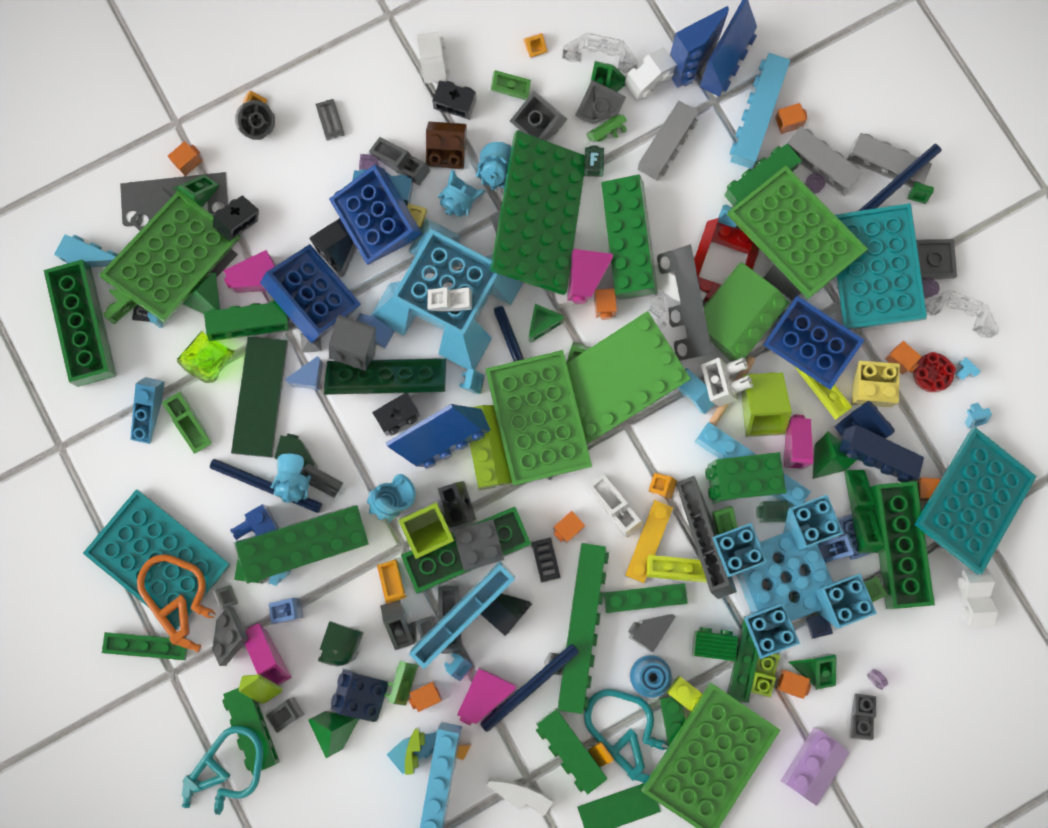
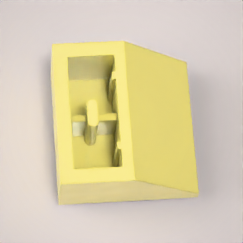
(876, 383)

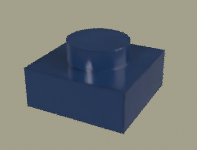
(818, 626)

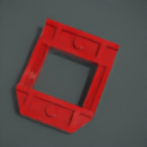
(727, 237)

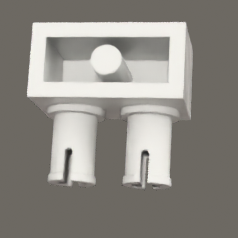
(719, 380)

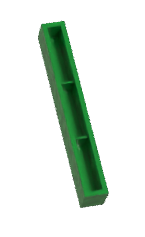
(582, 627)

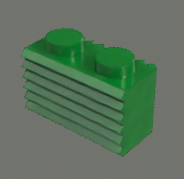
(715, 645)

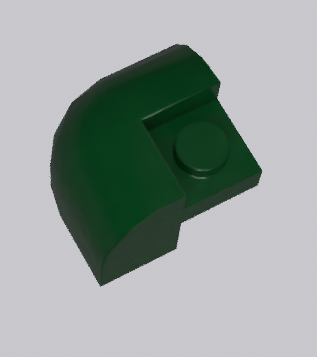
(340, 644)

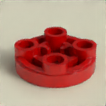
(934, 372)

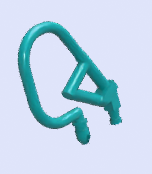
(635, 772)
(192, 784)

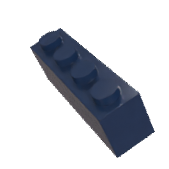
(881, 454)

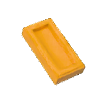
(391, 581)

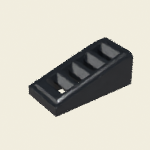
(548, 541)

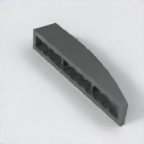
(702, 532)

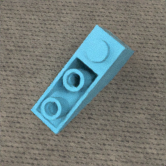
(75, 249)
(398, 753)

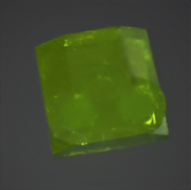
(204, 358)

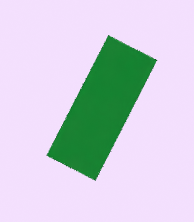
(618, 809)

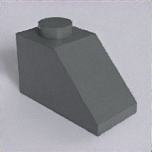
(397, 624)

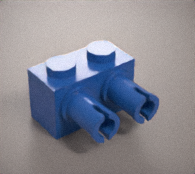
(257, 520)

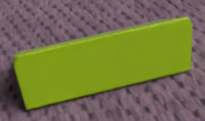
(259, 688)

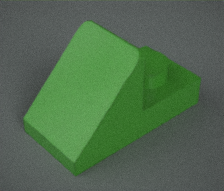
(119, 309)

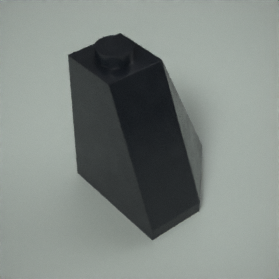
(335, 246)
(505, 612)

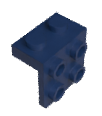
(867, 417)
(359, 696)

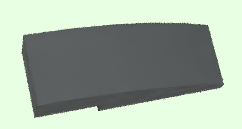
(400, 160)
(447, 598)

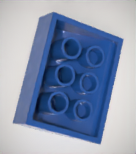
(695, 45)
(730, 50)
(375, 215)
(309, 292)
(813, 342)
(440, 435)

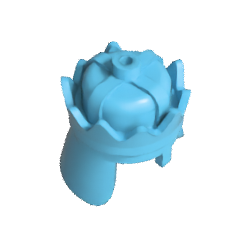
(494, 164)
(458, 196)
(289, 481)
(391, 498)

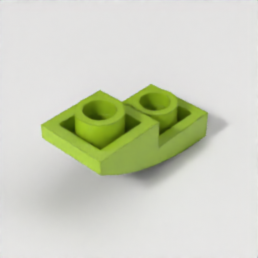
(765, 675)
(415, 744)

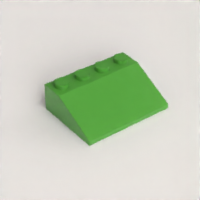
(742, 312)

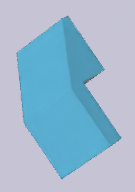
(697, 392)

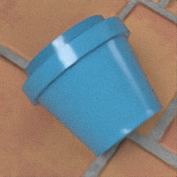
(640, 675)

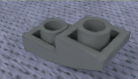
(863, 717)

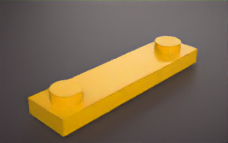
(648, 540)

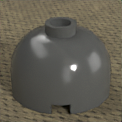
(254, 119)

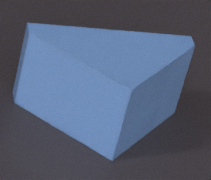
(383, 332)
(308, 375)
(836, 548)
(285, 610)

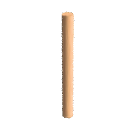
(720, 410)

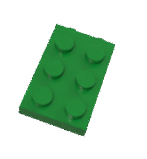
(745, 477)

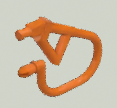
(176, 638)

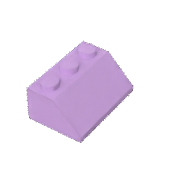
(815, 766)

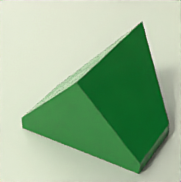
(608, 76)
(198, 189)
(205, 295)
(543, 322)
(828, 457)
(819, 669)
(332, 731)

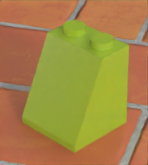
(766, 405)
(426, 529)

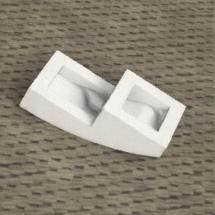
(449, 300)

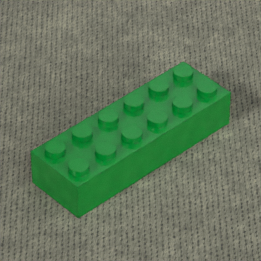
(629, 237)
(79, 323)
(300, 543)
(904, 553)
(445, 562)

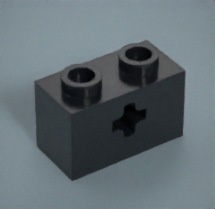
(454, 99)
(235, 217)
(402, 405)
(456, 504)

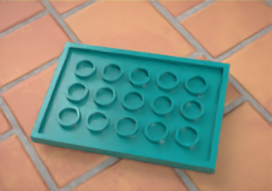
(886, 280)
(975, 501)
(144, 531)

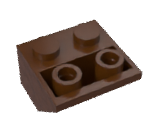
(446, 144)

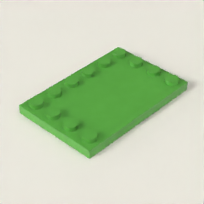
(797, 232)
(168, 257)
(624, 375)
(538, 418)
(710, 759)

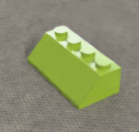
(489, 454)

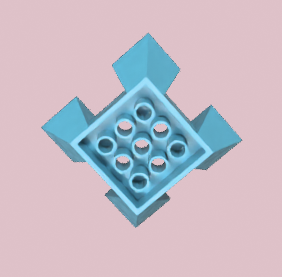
(438, 253)
(771, 610)

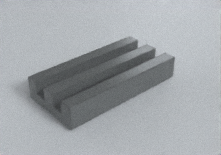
(334, 133)
(322, 481)

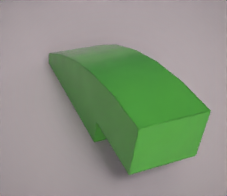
(187, 422)

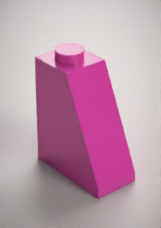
(248, 273)
(585, 274)
(798, 443)
(265, 655)
(483, 696)

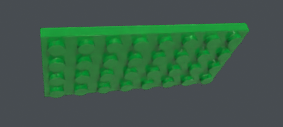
(539, 213)

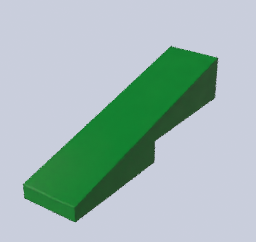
(862, 504)

